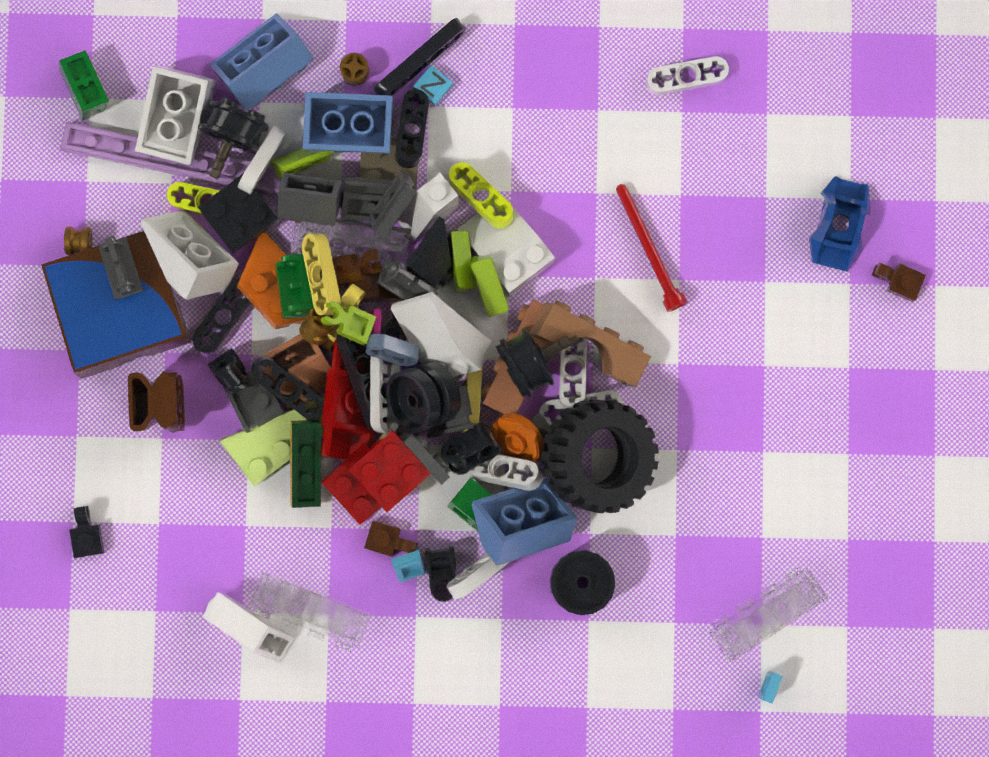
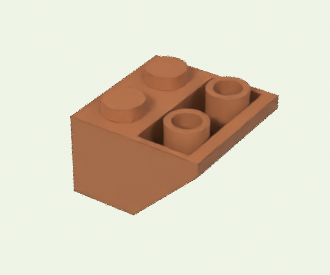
(304, 361)

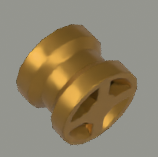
(354, 63)
(77, 240)
(314, 330)

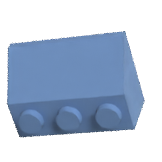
(262, 61)
(348, 122)
(522, 522)

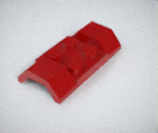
(341, 413)

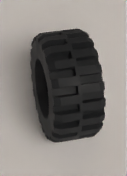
(633, 464)

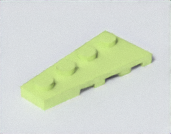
(266, 446)

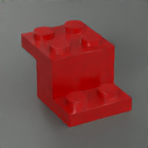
(375, 477)

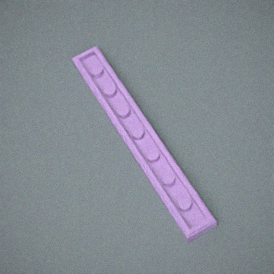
(121, 149)

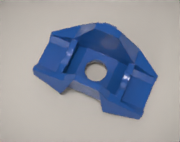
(835, 247)

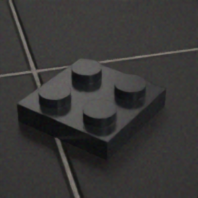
(237, 215)

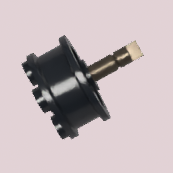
(233, 129)
(528, 361)

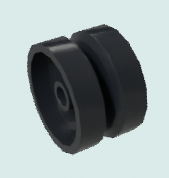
(422, 397)
(582, 600)

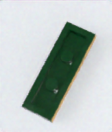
(305, 463)

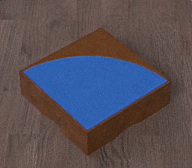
(107, 331)

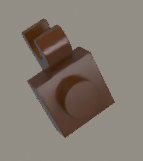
(351, 267)
(902, 281)
(386, 539)

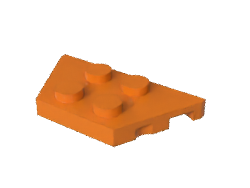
(260, 282)

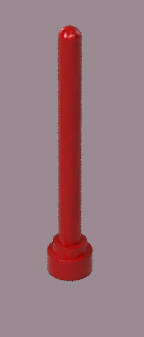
(673, 297)

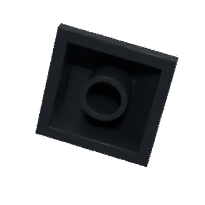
(432, 257)

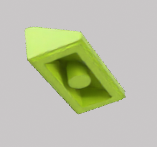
(299, 161)
(461, 260)
(489, 285)

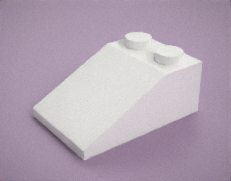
(173, 113)
(515, 250)
(188, 255)
(441, 334)

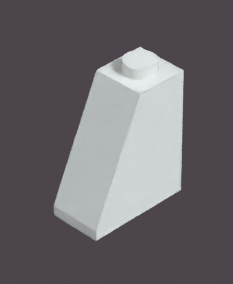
(430, 202)
(247, 628)

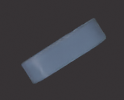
(392, 350)

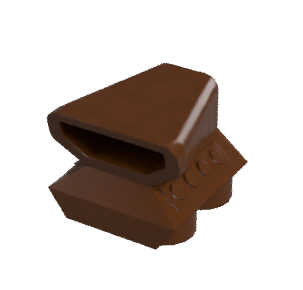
(156, 402)

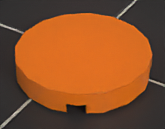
(518, 437)

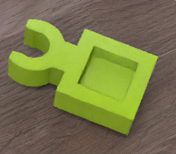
(352, 322)

